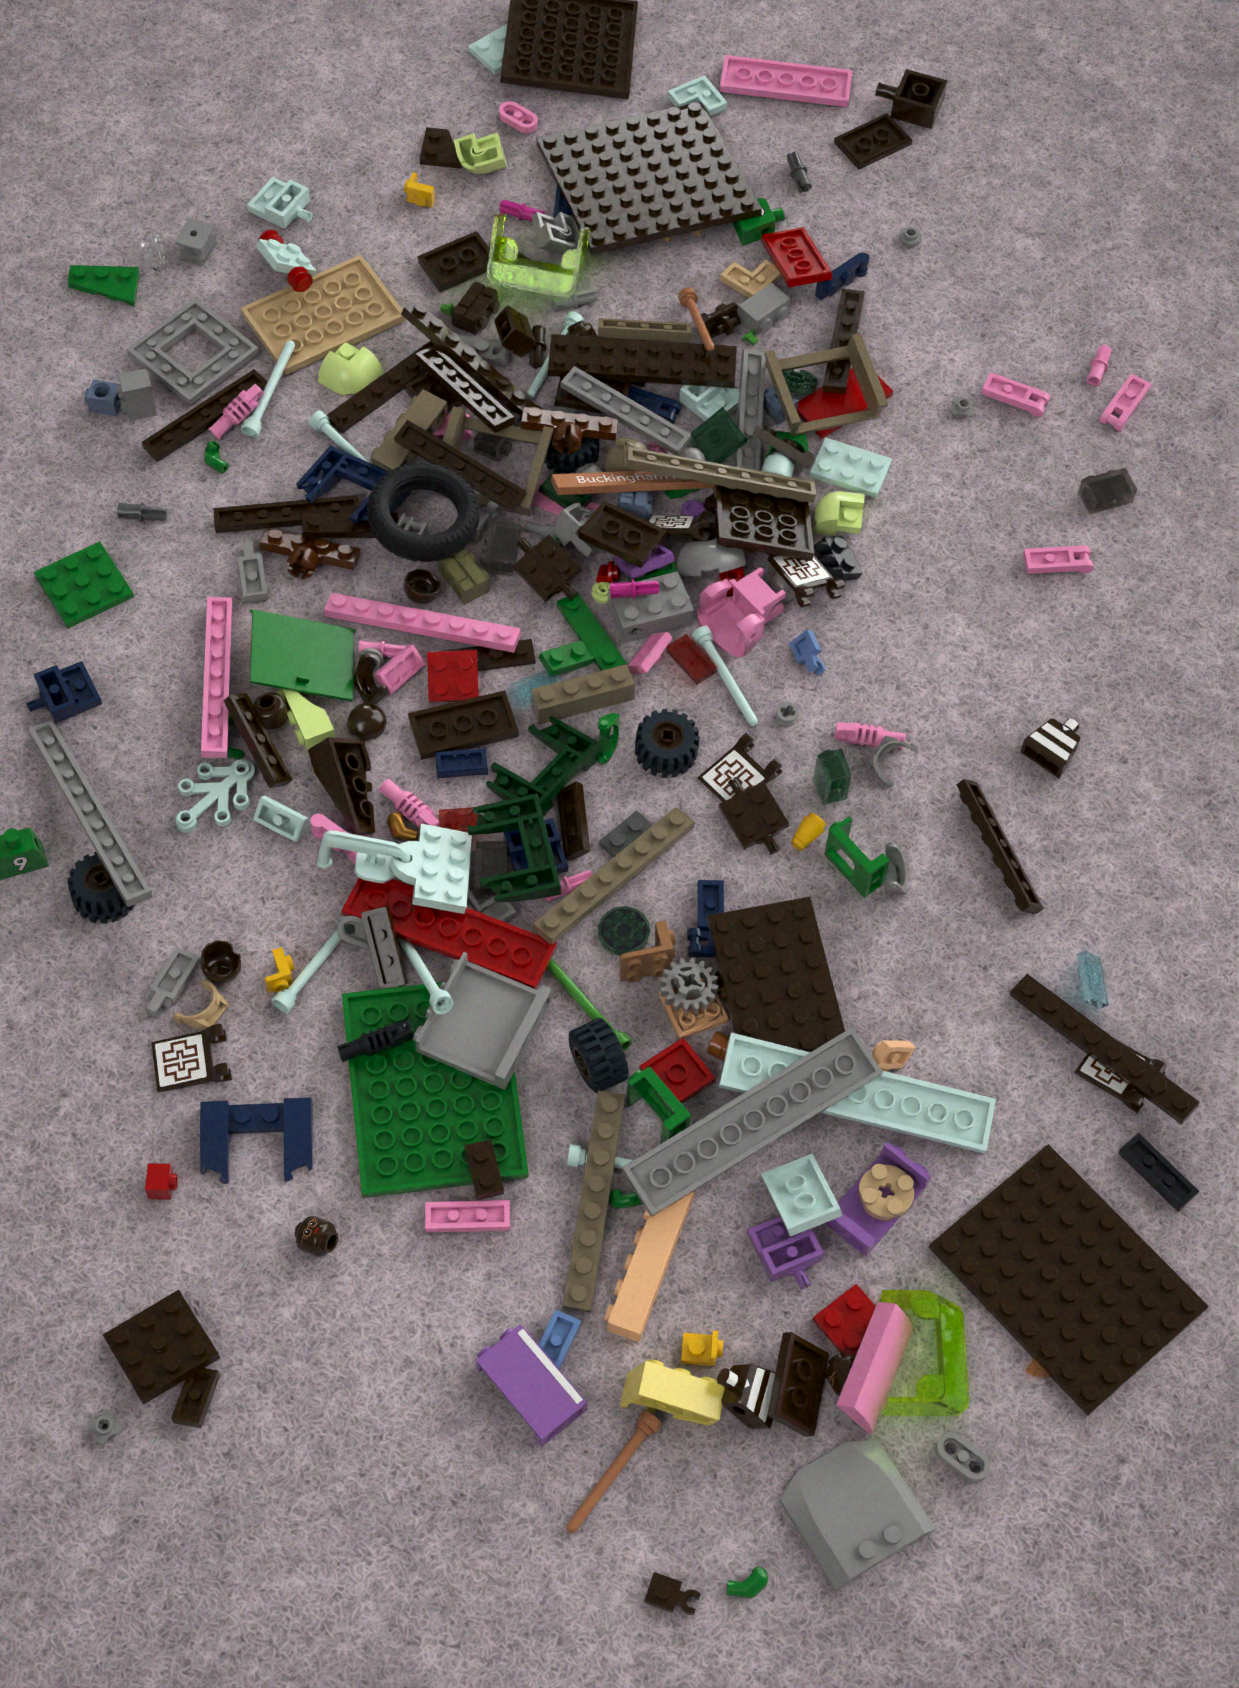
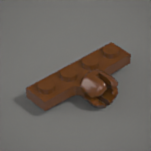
(569, 427)
(308, 553)

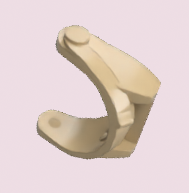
(209, 1015)

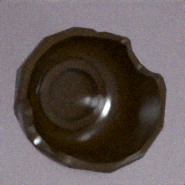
(421, 586)
(366, 721)
(220, 954)

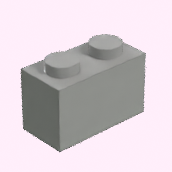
(764, 309)
(137, 395)

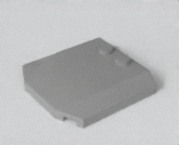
(854, 1510)

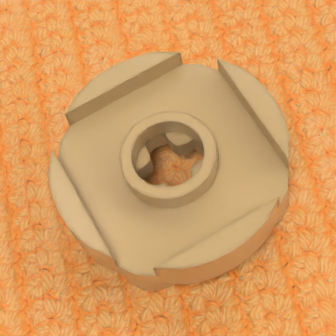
(892, 1206)

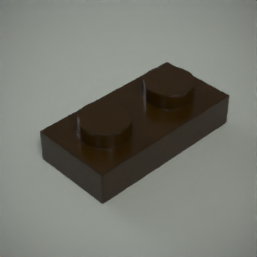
(484, 1169)
(195, 1398)

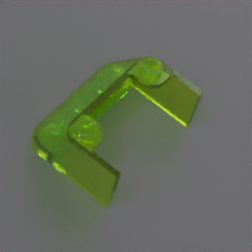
(512, 272)
(949, 1389)

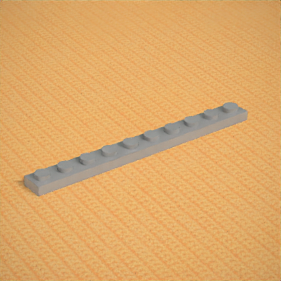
(90, 814)

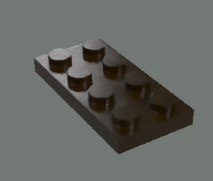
(463, 724)

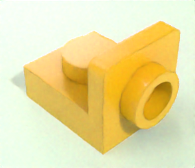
(701, 1349)

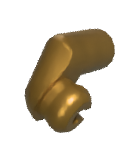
(398, 829)

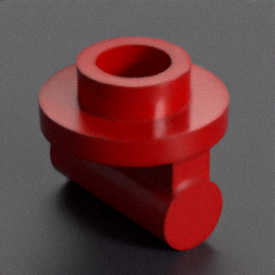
(608, 573)

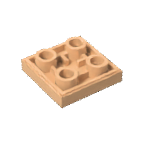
(693, 1024)

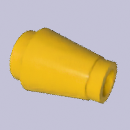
(808, 831)

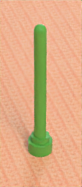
(583, 1001)

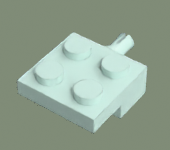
(281, 202)
(708, 400)

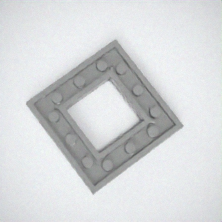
(191, 387)

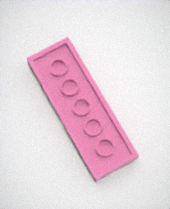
(786, 81)

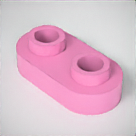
(520, 118)

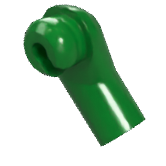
(212, 457)
(621, 1201)
(751, 1586)

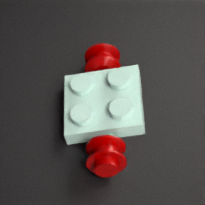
(287, 260)

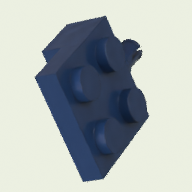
(65, 691)
(516, 851)

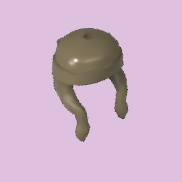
(616, 456)

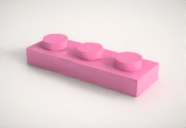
(467, 1216)

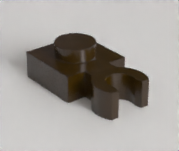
(666, 1593)

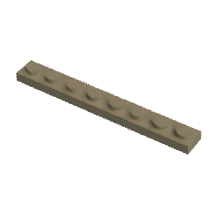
(720, 474)
(613, 876)
(594, 1202)

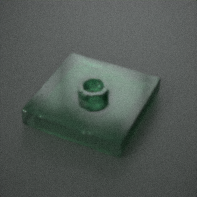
(718, 437)

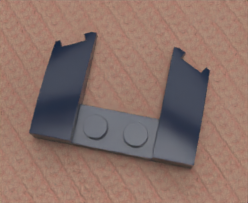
(339, 464)
(221, 1119)

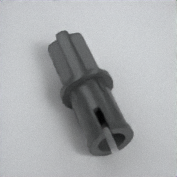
(798, 172)
(141, 512)

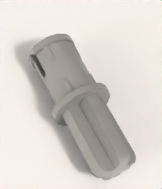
(576, 299)

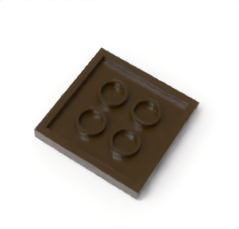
(161, 1346)

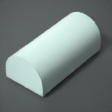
(281, 819)

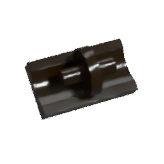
(722, 320)

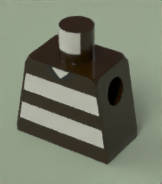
(1052, 745)
(748, 1394)

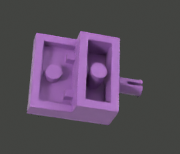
(785, 1254)

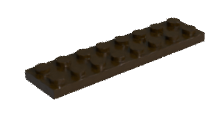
(643, 360)

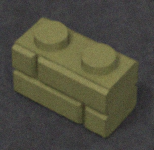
(464, 576)

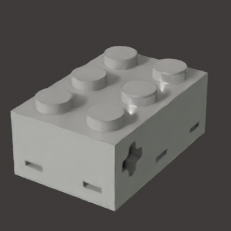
(652, 613)

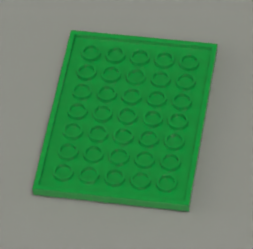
(421, 1112)

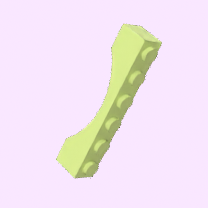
(310, 720)

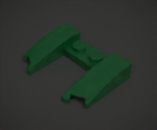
(574, 753)
(541, 876)

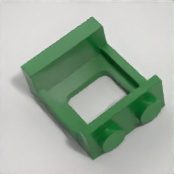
(866, 874)
(642, 1085)

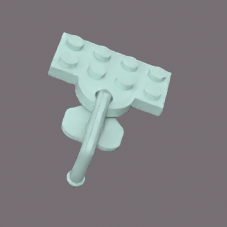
(433, 864)

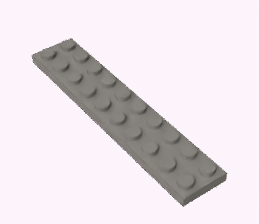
(751, 1122)

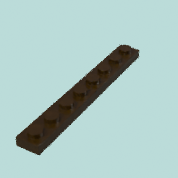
(467, 358)
(1105, 1049)

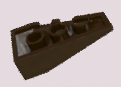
(342, 772)

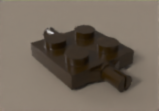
(547, 568)
(753, 815)

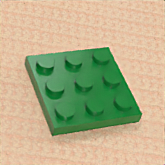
(83, 584)

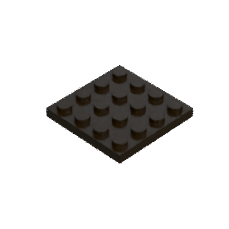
(763, 523)

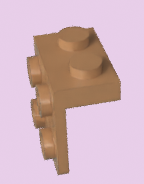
(649, 961)

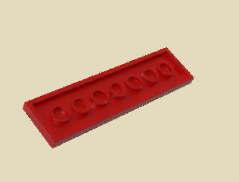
(484, 938)

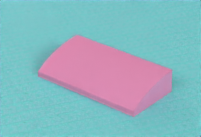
(875, 1365)

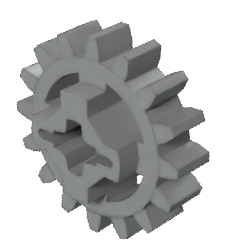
(688, 996)

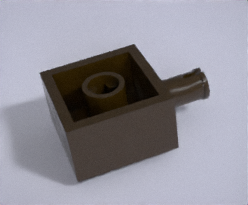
(916, 98)

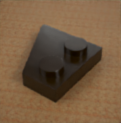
(439, 149)

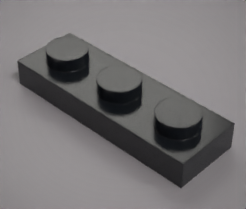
(1158, 1172)

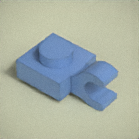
(805, 651)

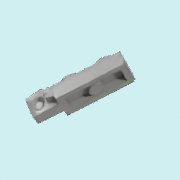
(252, 574)
(171, 981)

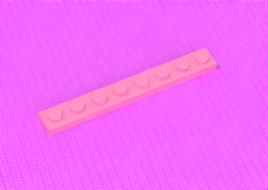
(422, 622)
(216, 677)

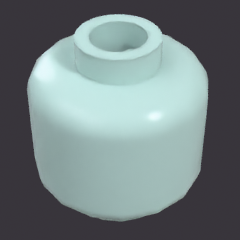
(778, 464)

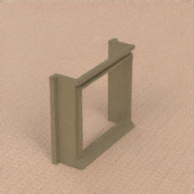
(864, 372)
(454, 433)

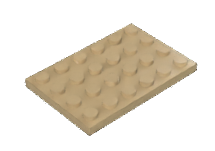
(339, 307)

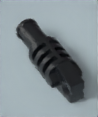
(375, 1041)

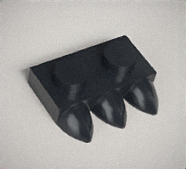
(838, 557)

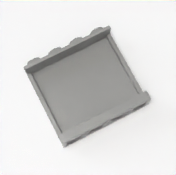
(487, 1024)

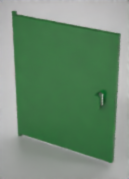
(301, 655)

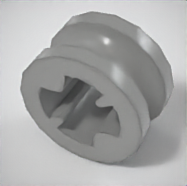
(791, 719)

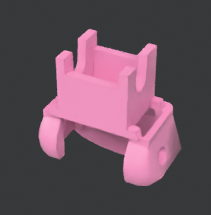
(739, 619)

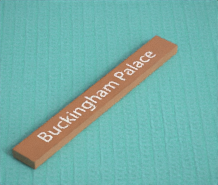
(619, 482)

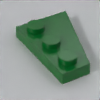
(109, 281)

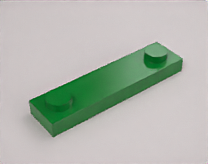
(591, 632)

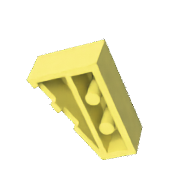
(673, 1392)

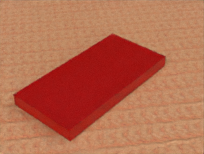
(796, 257)
(826, 405)

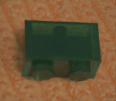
(832, 776)

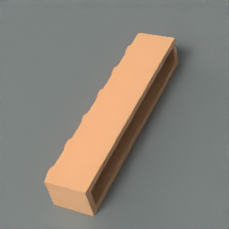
(646, 1270)

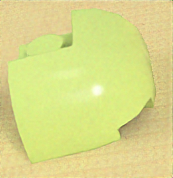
(480, 154)
(349, 369)
(838, 512)

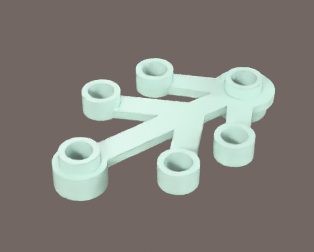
(216, 791)

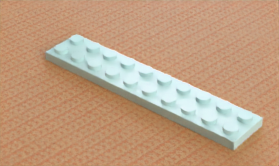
(885, 1102)

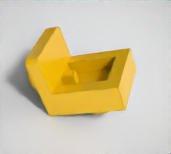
(419, 193)
(283, 978)

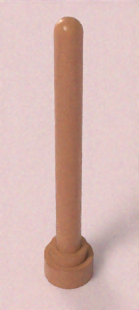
(688, 299)
(647, 1425)

